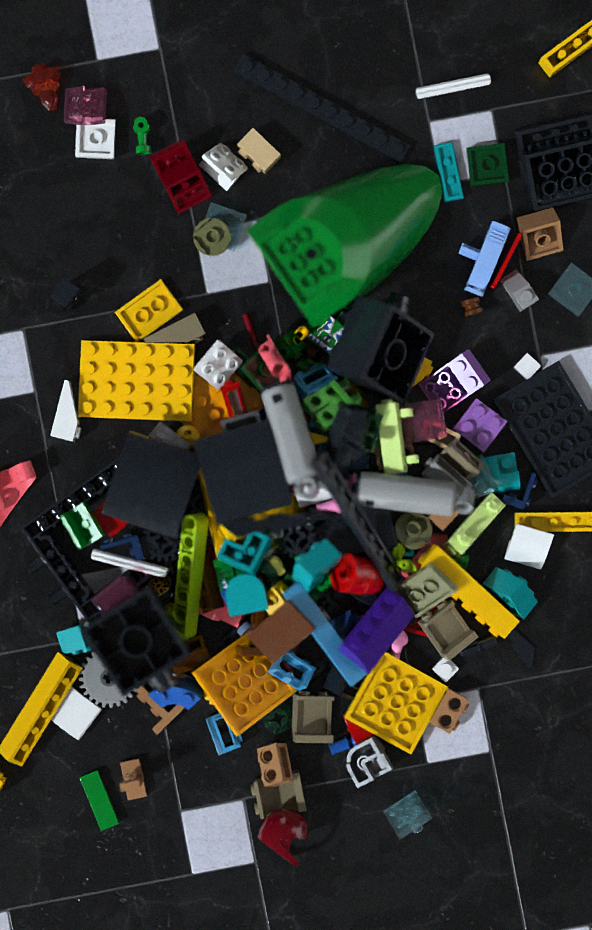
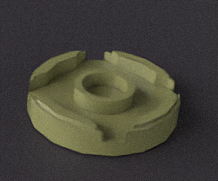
(212, 237)
(413, 530)

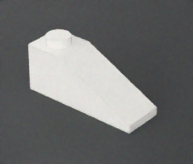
(66, 419)

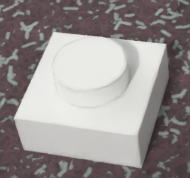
(445, 669)

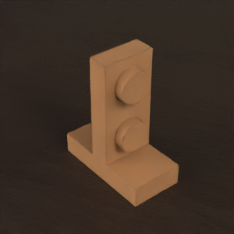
(167, 716)
(133, 779)

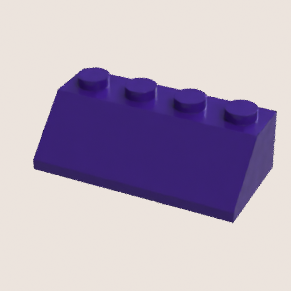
(377, 630)

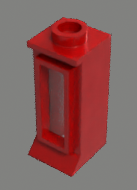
(234, 398)

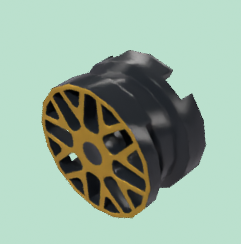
(164, 588)

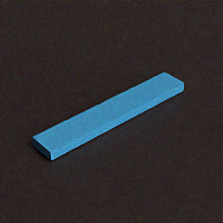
(324, 633)

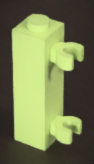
(392, 437)
(473, 525)

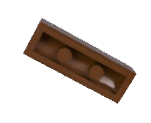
(210, 591)

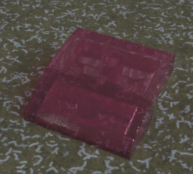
(85, 106)
(426, 421)
(114, 593)

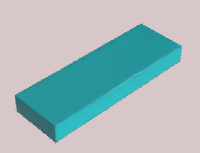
(448, 172)

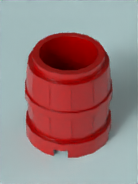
(356, 575)

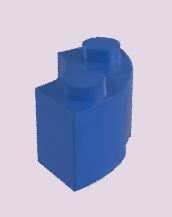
(184, 693)

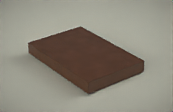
(281, 631)

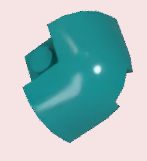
(504, 472)

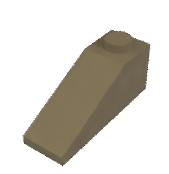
(181, 332)

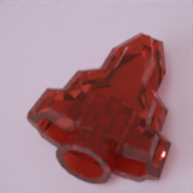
(44, 84)

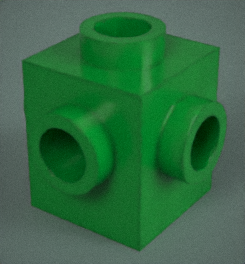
(290, 346)

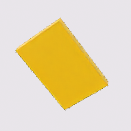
(149, 311)

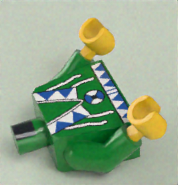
(324, 334)

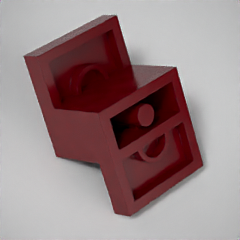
(180, 176)

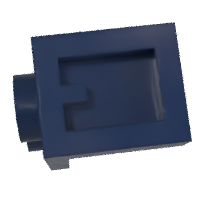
(512, 499)
(135, 549)

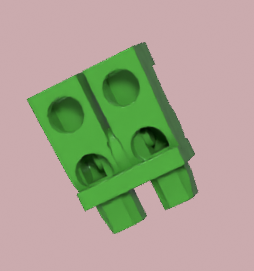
(324, 403)

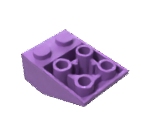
(455, 380)

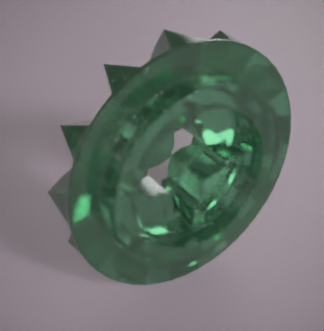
(268, 572)
(286, 721)

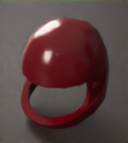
(280, 829)

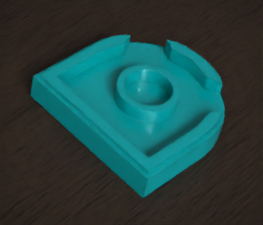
(245, 595)

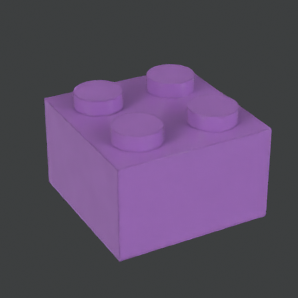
(479, 425)

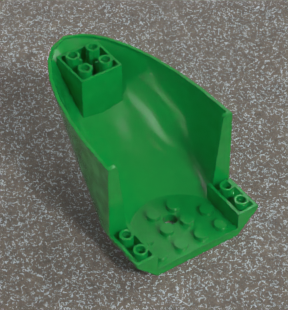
(358, 233)

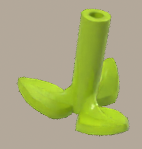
(406, 565)

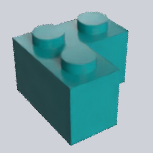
(245, 557)
(315, 564)
(511, 591)
(73, 640)

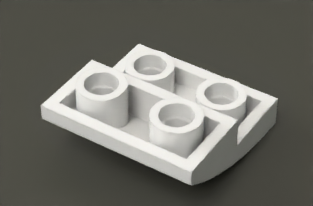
(528, 546)
(75, 713)

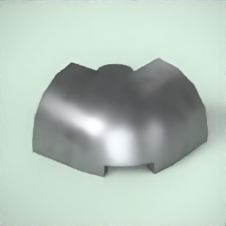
(367, 761)

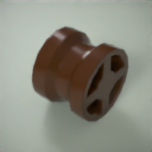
(472, 306)

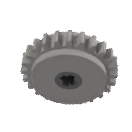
(98, 685)

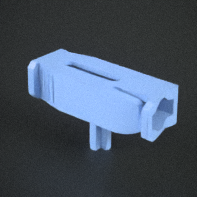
(485, 258)

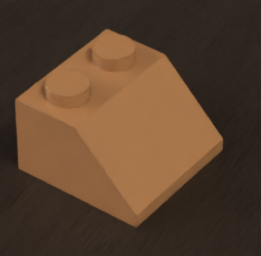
(540, 233)

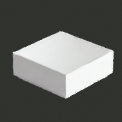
(527, 366)

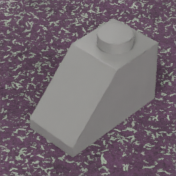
(519, 290)

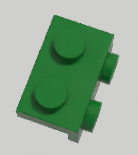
(82, 525)

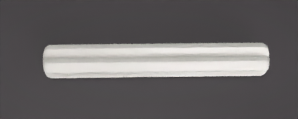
(452, 86)
(130, 563)

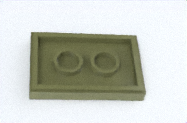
(426, 589)

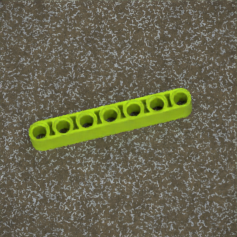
(190, 572)

